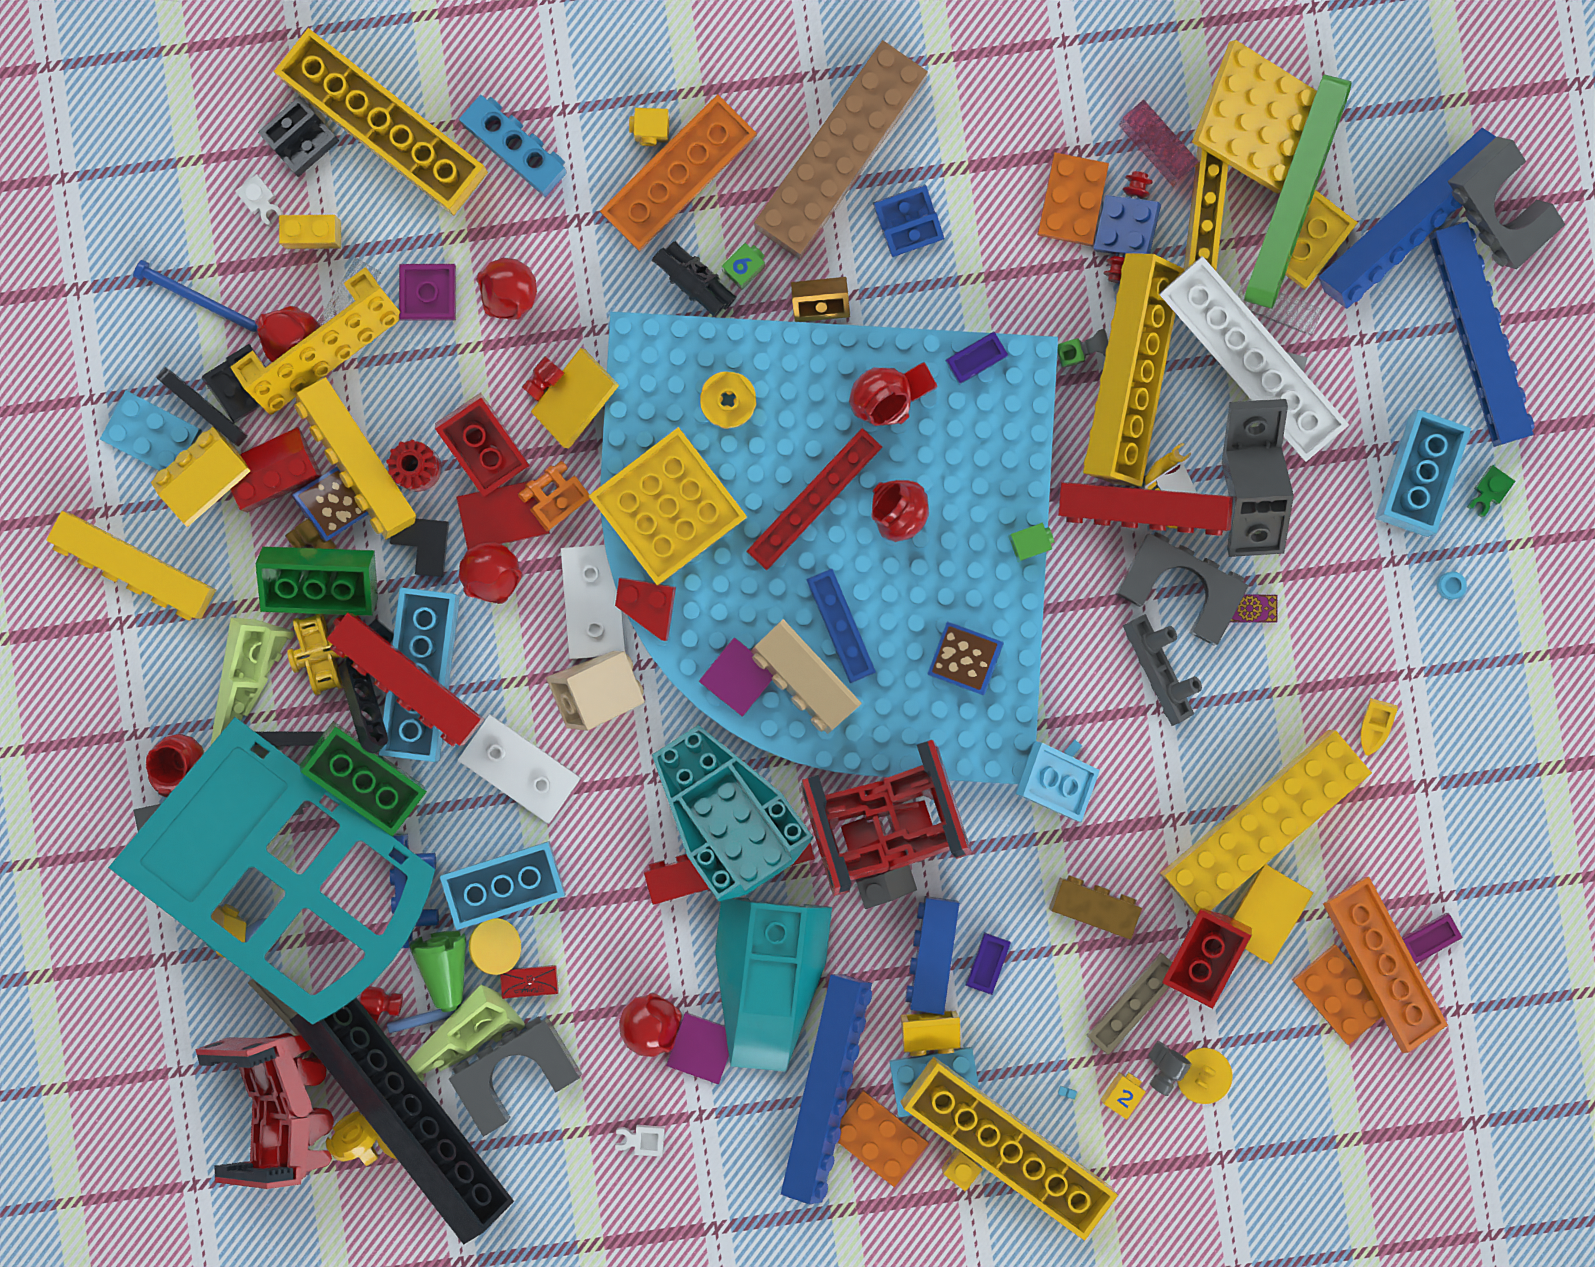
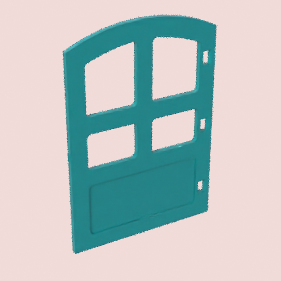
(221, 827)

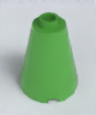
(442, 967)

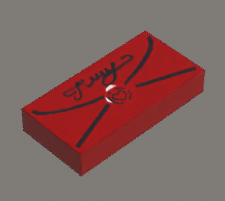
(529, 982)

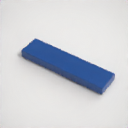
(841, 625)

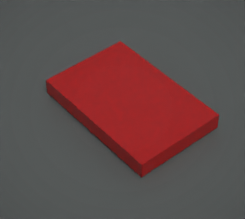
(498, 516)

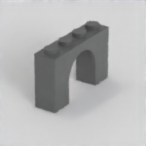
(1476, 190)
(1222, 590)
(538, 1043)

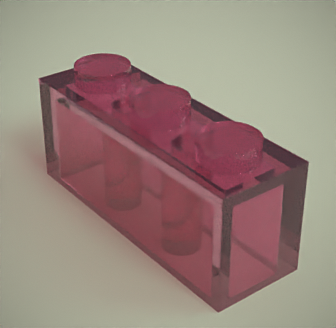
(1158, 143)

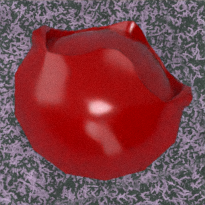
(507, 288)
(283, 330)
(881, 397)
(899, 509)
(489, 572)
(165, 764)
(650, 1025)

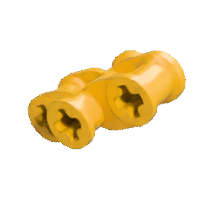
(320, 663)

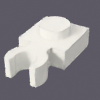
(258, 198)
(646, 1140)

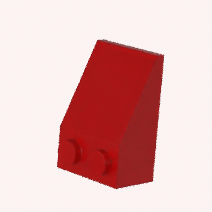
(481, 444)

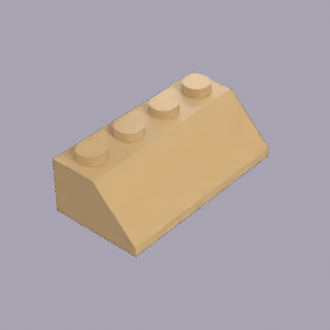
(804, 677)

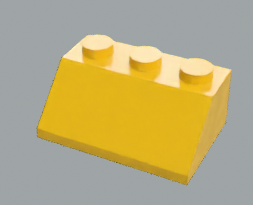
(200, 476)

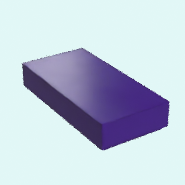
(976, 358)
(988, 963)

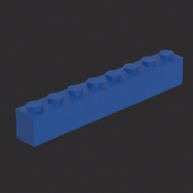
(1400, 229)
(1481, 334)
(826, 1089)

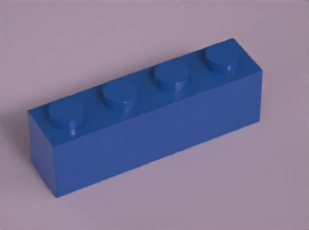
(933, 955)

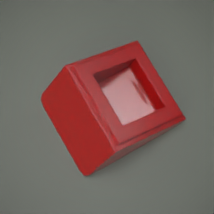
(920, 381)

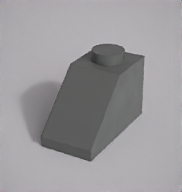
(886, 886)

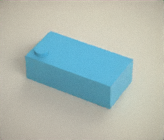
(1423, 473)
(502, 885)

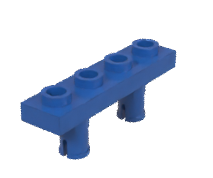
(428, 917)

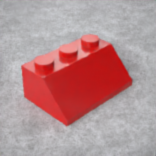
(275, 470)
(1208, 956)

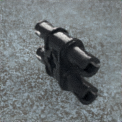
(694, 278)

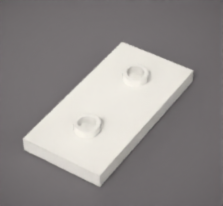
(590, 600)
(519, 769)

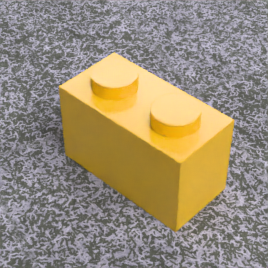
(310, 231)

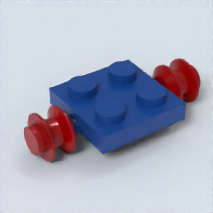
(1127, 224)

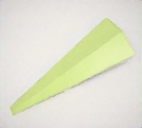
(248, 658)
(476, 1021)

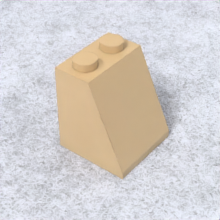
(596, 690)

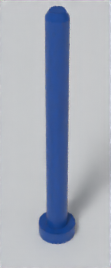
(143, 271)

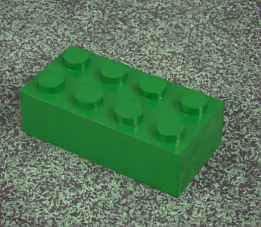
(317, 581)
(362, 779)

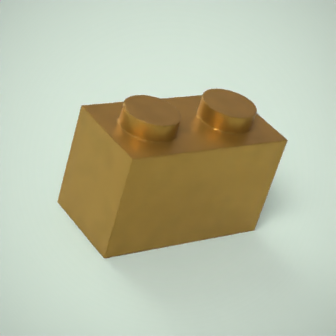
(820, 299)

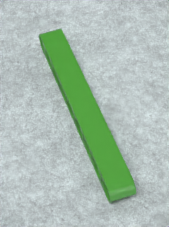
(1297, 191)

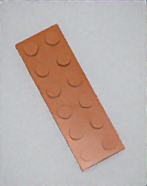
(678, 173)
(1385, 964)

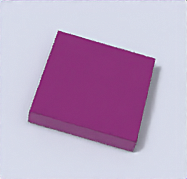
(427, 292)
(736, 677)
(700, 1048)

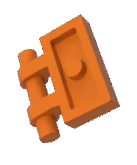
(560, 502)

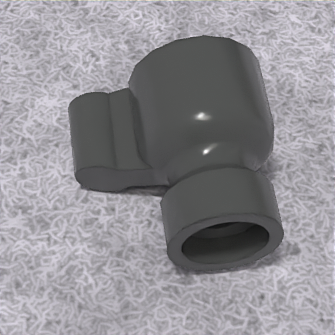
(1172, 1067)

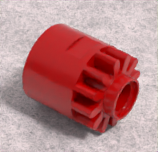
(424, 475)

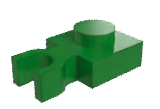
(1493, 487)

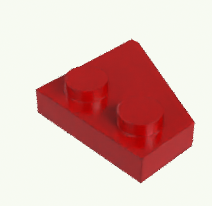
(647, 604)

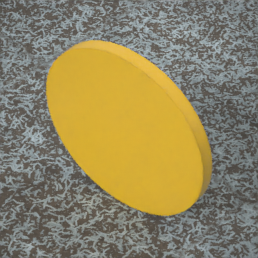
(495, 946)
(1208, 1076)

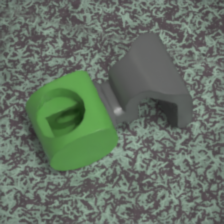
(1075, 351)

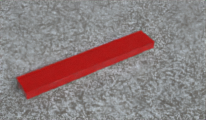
(814, 499)

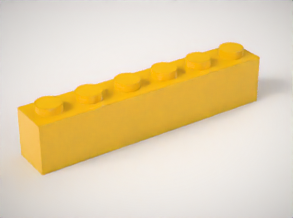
(1206, 209)
(355, 458)
(130, 565)

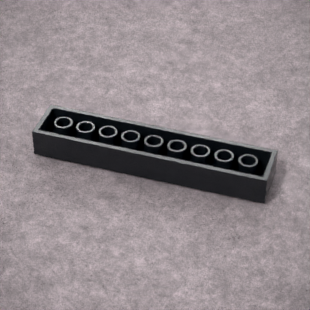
(407, 1119)

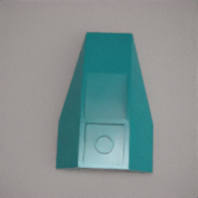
(728, 815)
(768, 976)

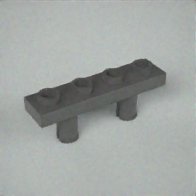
(1163, 680)

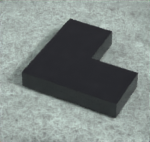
(431, 544)

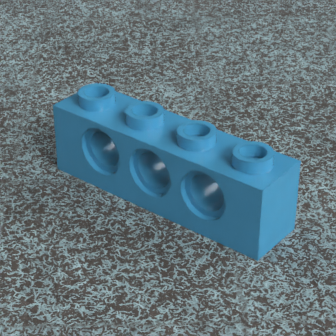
(484, 111)

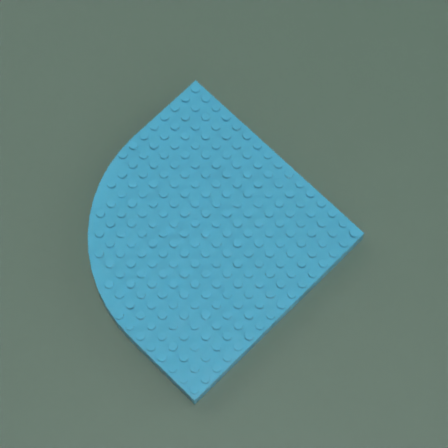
(971, 447)

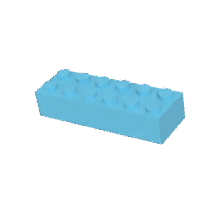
(427, 637)

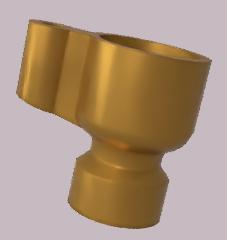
(306, 534)

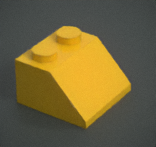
(930, 1032)

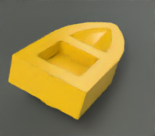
(1377, 724)

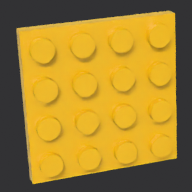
(1254, 116)
(668, 506)

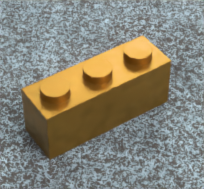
(1095, 907)

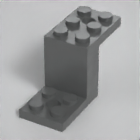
(1257, 477)

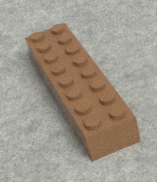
(841, 149)

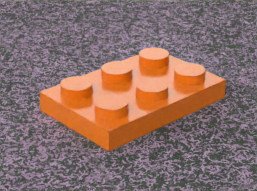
(1073, 199)
(1339, 994)
(880, 1138)

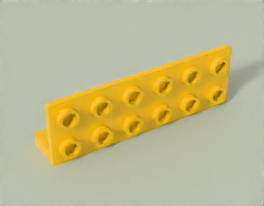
(321, 350)

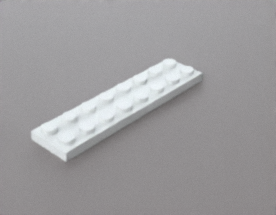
(1252, 355)

